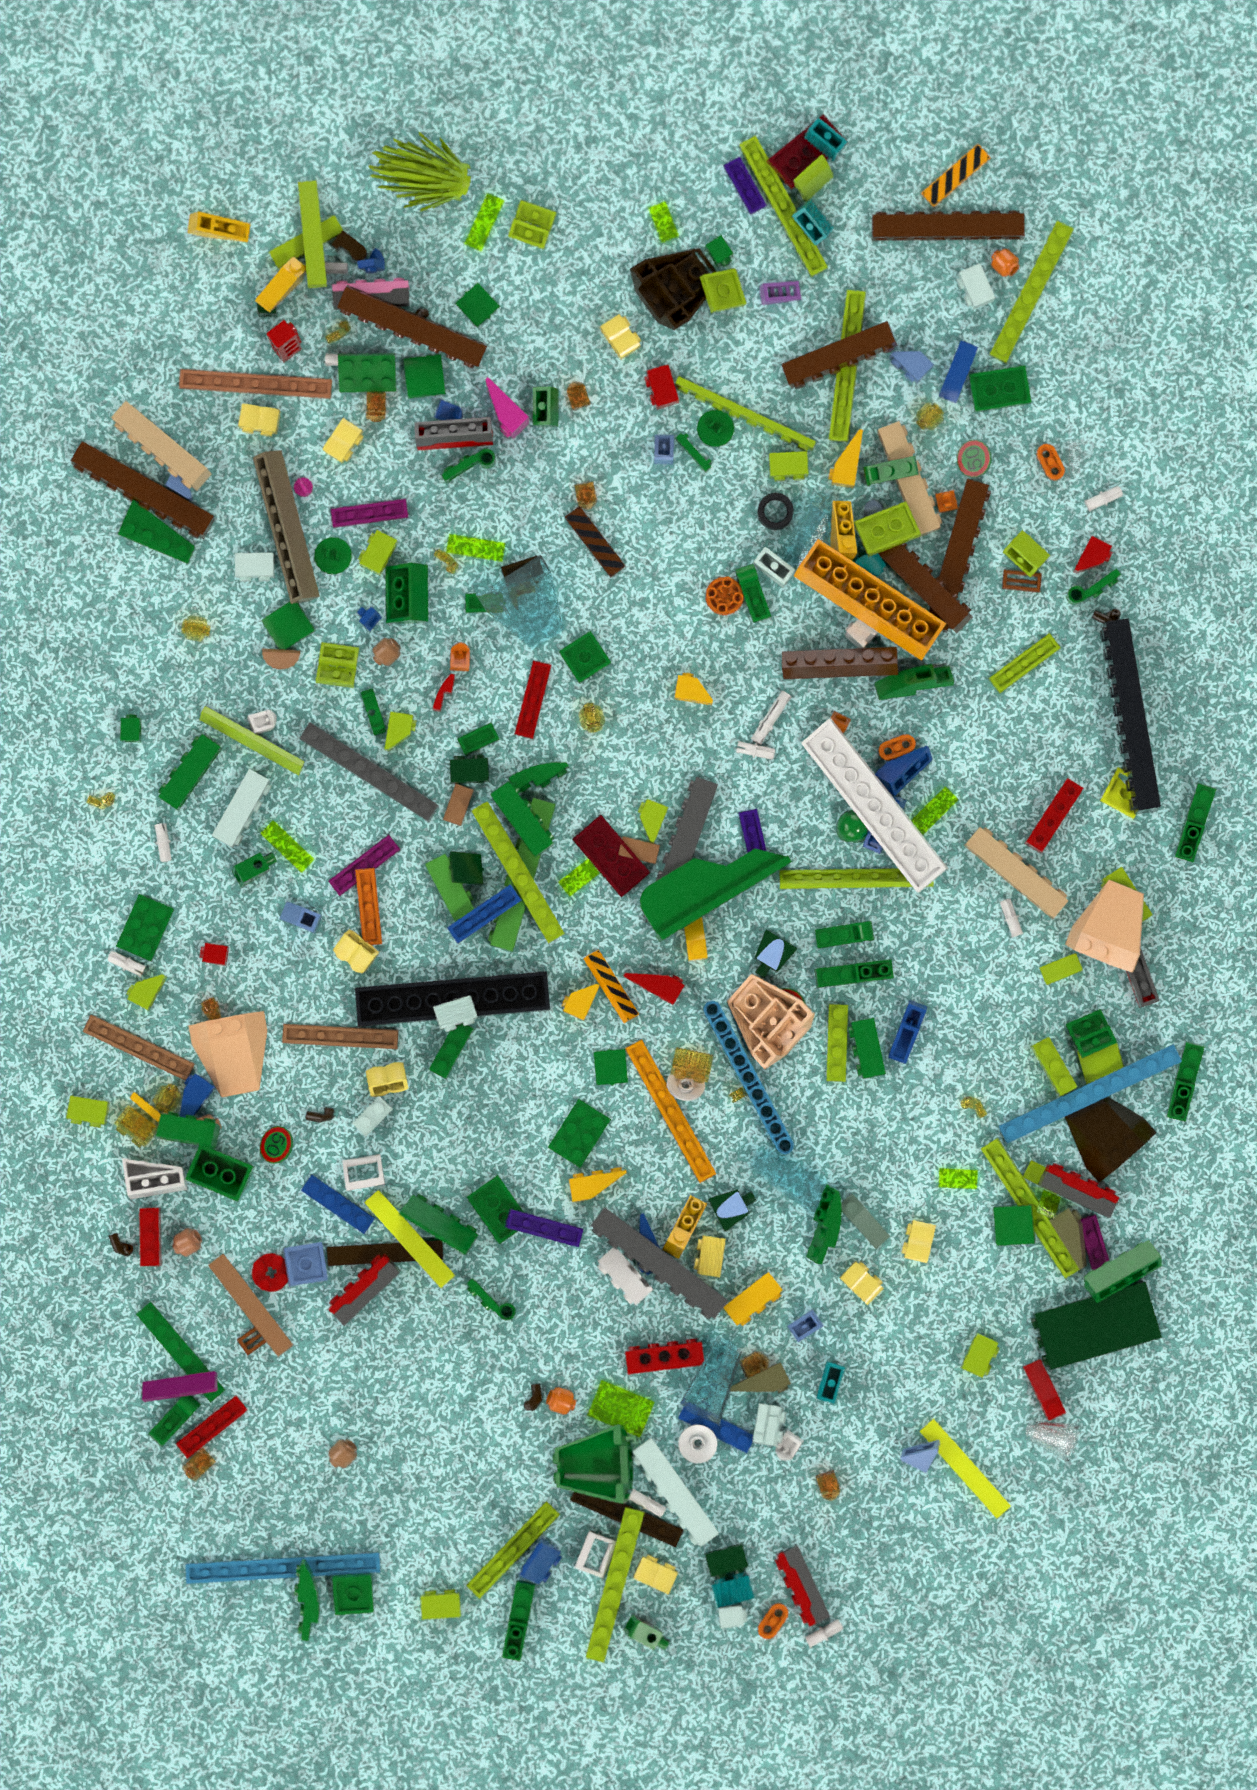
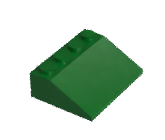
(439, 1224)

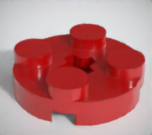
(260, 1268)

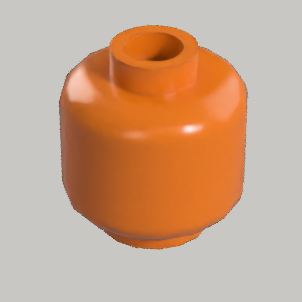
(1005, 262)
(561, 1400)

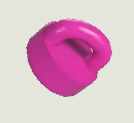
(303, 487)

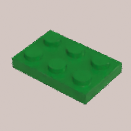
(367, 372)
(999, 388)
(145, 927)
(579, 1133)
(493, 1205)

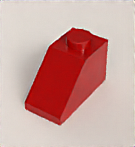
(1093, 555)

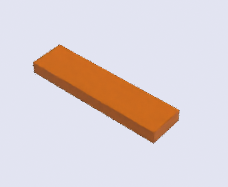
(368, 906)

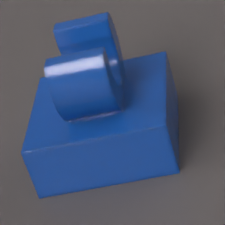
(369, 617)

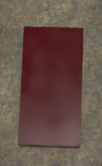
(796, 156)
(602, 848)

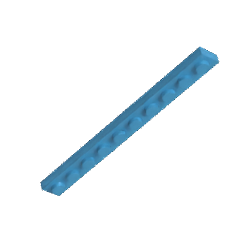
(1090, 1093)
(281, 1567)

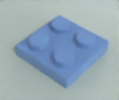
(305, 1264)

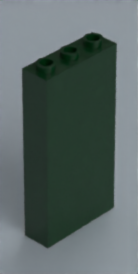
(1095, 1329)

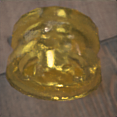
(737, 1095)

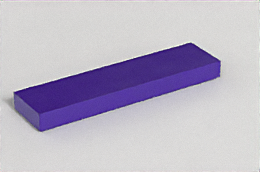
(544, 1228)

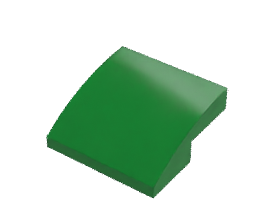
(424, 376)
(288, 625)
(1091, 1033)

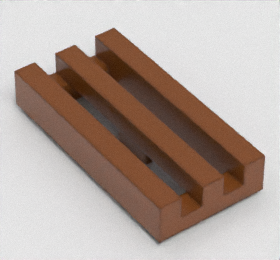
(1021, 588)
(244, 1346)

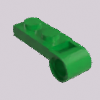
(466, 463)
(890, 470)
(1095, 590)
(753, 593)
(844, 934)
(488, 1303)
(174, 1419)

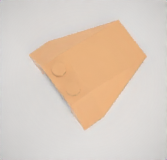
(1110, 927)
(769, 1019)
(232, 1051)

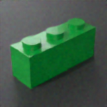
(867, 1048)
(451, 1050)
(188, 1130)

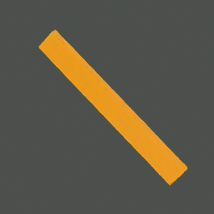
(670, 1111)

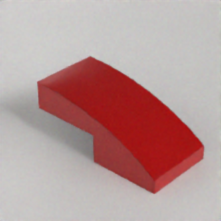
(447, 688)

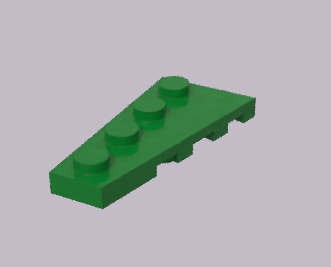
(151, 532)

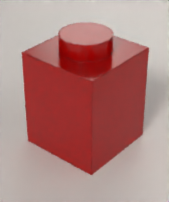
(214, 954)

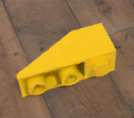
(843, 529)
(589, 1186)
(684, 1227)

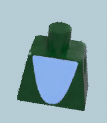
(772, 953)
(731, 1207)

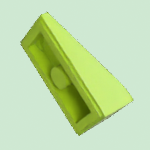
(1061, 968)

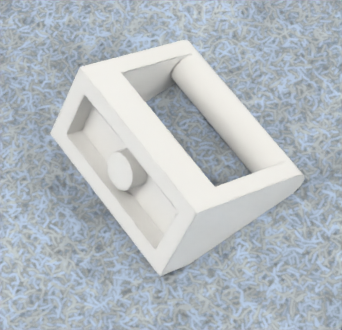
(363, 1183)
(586, 1549)

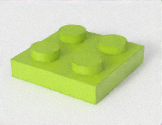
(723, 290)

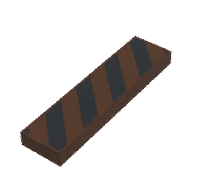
(595, 541)

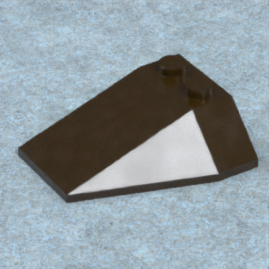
(672, 286)
(1107, 1135)

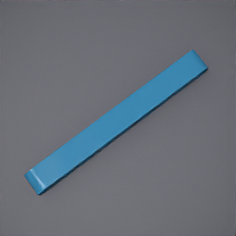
(741, 1070)

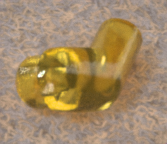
(339, 334)

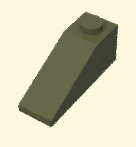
(1070, 1231)
(768, 1380)

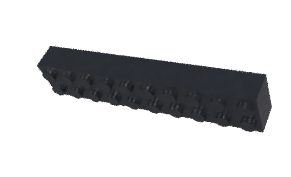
(1131, 716)
(416, 1000)

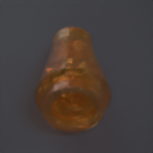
(211, 1008)

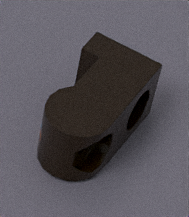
(350, 246)

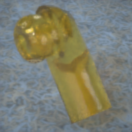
(447, 558)
(103, 802)
(974, 1103)

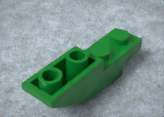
(912, 680)
(539, 775)
(1195, 822)
(854, 973)
(1185, 1081)
(828, 1217)
(307, 1593)
(518, 1620)

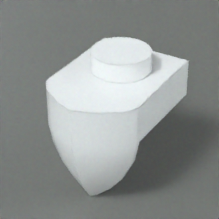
(262, 721)
(789, 1446)

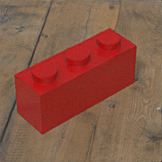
(150, 1236)

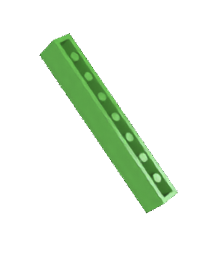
(510, 921)

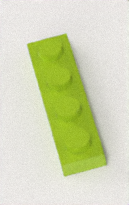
(837, 1043)

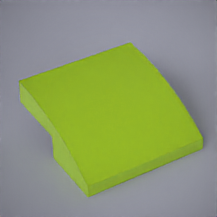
(813, 178)
(529, 232)
(339, 657)
(1101, 1063)

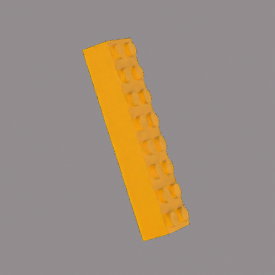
(869, 599)

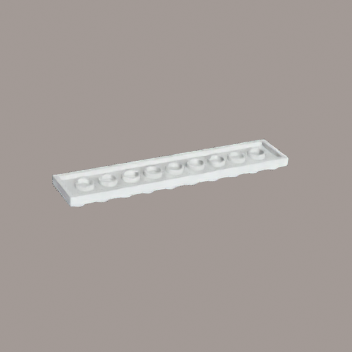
(874, 805)

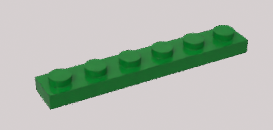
(175, 1345)

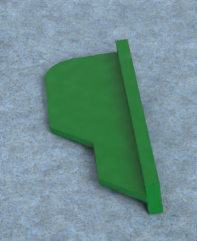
(702, 887)

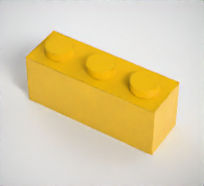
(753, 1299)

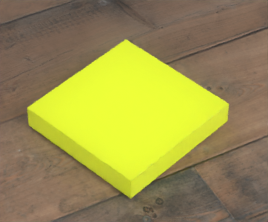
(1117, 795)

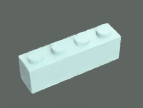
(241, 808)

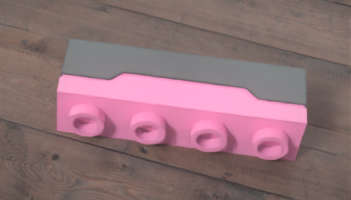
(393, 291)

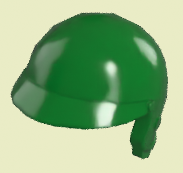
(851, 828)

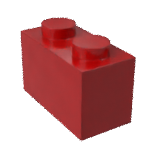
(662, 387)

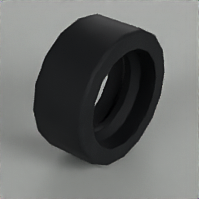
(778, 497)

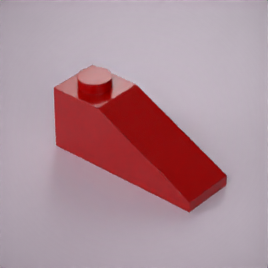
(662, 986)
(1044, 1390)

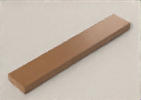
(340, 1036)
(138, 1047)
(250, 1305)

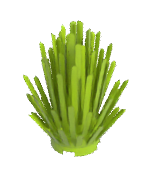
(432, 175)

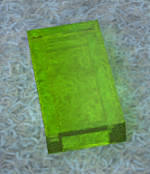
(663, 222)
(578, 877)
(957, 1178)
(1048, 1204)

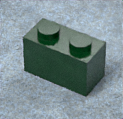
(469, 770)
(726, 1560)

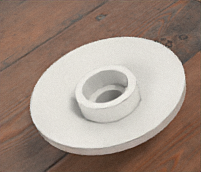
(693, 1091)
(695, 1453)

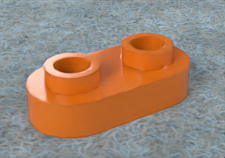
(1050, 462)
(896, 747)
(773, 1621)

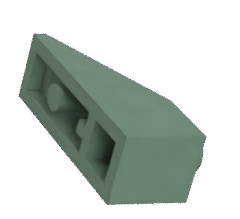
(864, 1221)

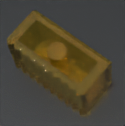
(691, 1065)
(136, 1126)

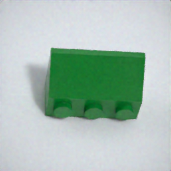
(406, 593)
(219, 1173)

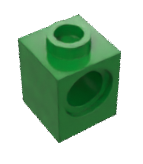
(719, 251)
(130, 728)

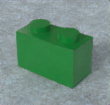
(546, 406)

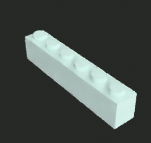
(675, 1491)

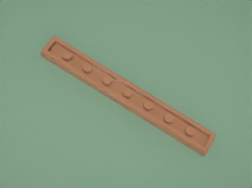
(255, 384)

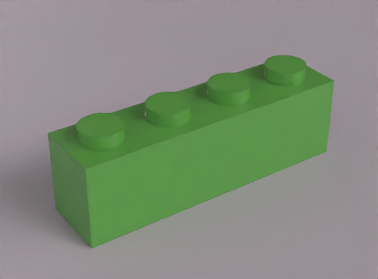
(453, 894)

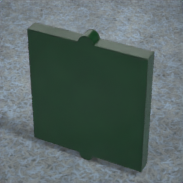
(466, 868)

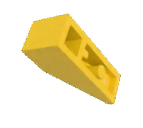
(218, 227)
(282, 284)
(846, 466)
(696, 941)

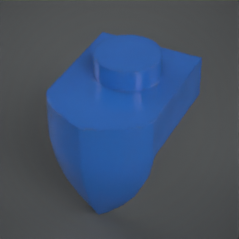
(373, 264)
(448, 411)

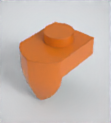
(460, 657)

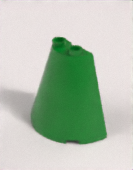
(597, 1465)

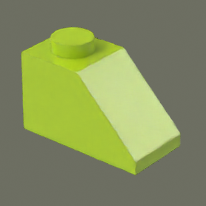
(399, 729)
(652, 818)
(146, 991)

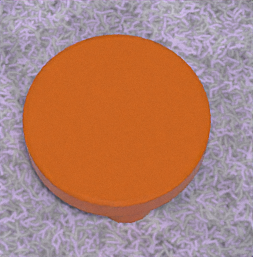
(724, 596)

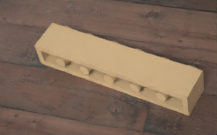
(161, 446)
(914, 487)
(1016, 873)

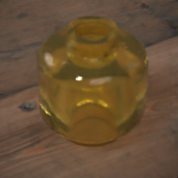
(930, 416)
(195, 628)
(591, 717)
(167, 1098)

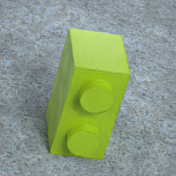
(788, 465)
(378, 552)
(1026, 553)
(87, 1110)
(980, 1355)
(440, 1605)

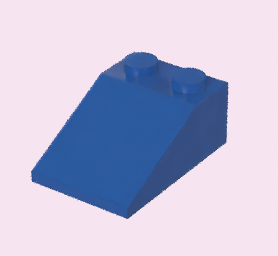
(540, 1561)

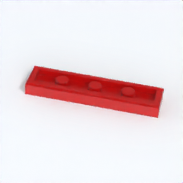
(533, 699)
(211, 1426)

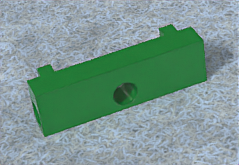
(690, 449)
(371, 704)

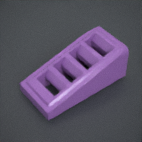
(765, 300)

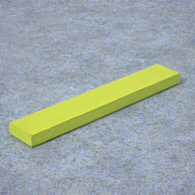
(409, 1239)
(966, 1469)

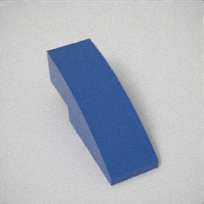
(958, 371)
(907, 1031)

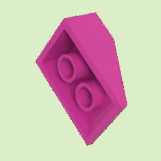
(509, 415)

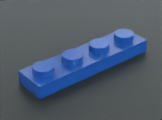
(484, 914)
(338, 1204)
(725, 1431)

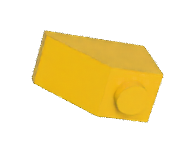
(691, 690)
(580, 1001)

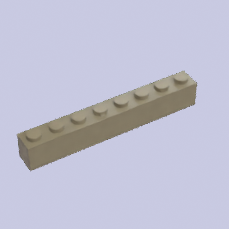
(286, 526)

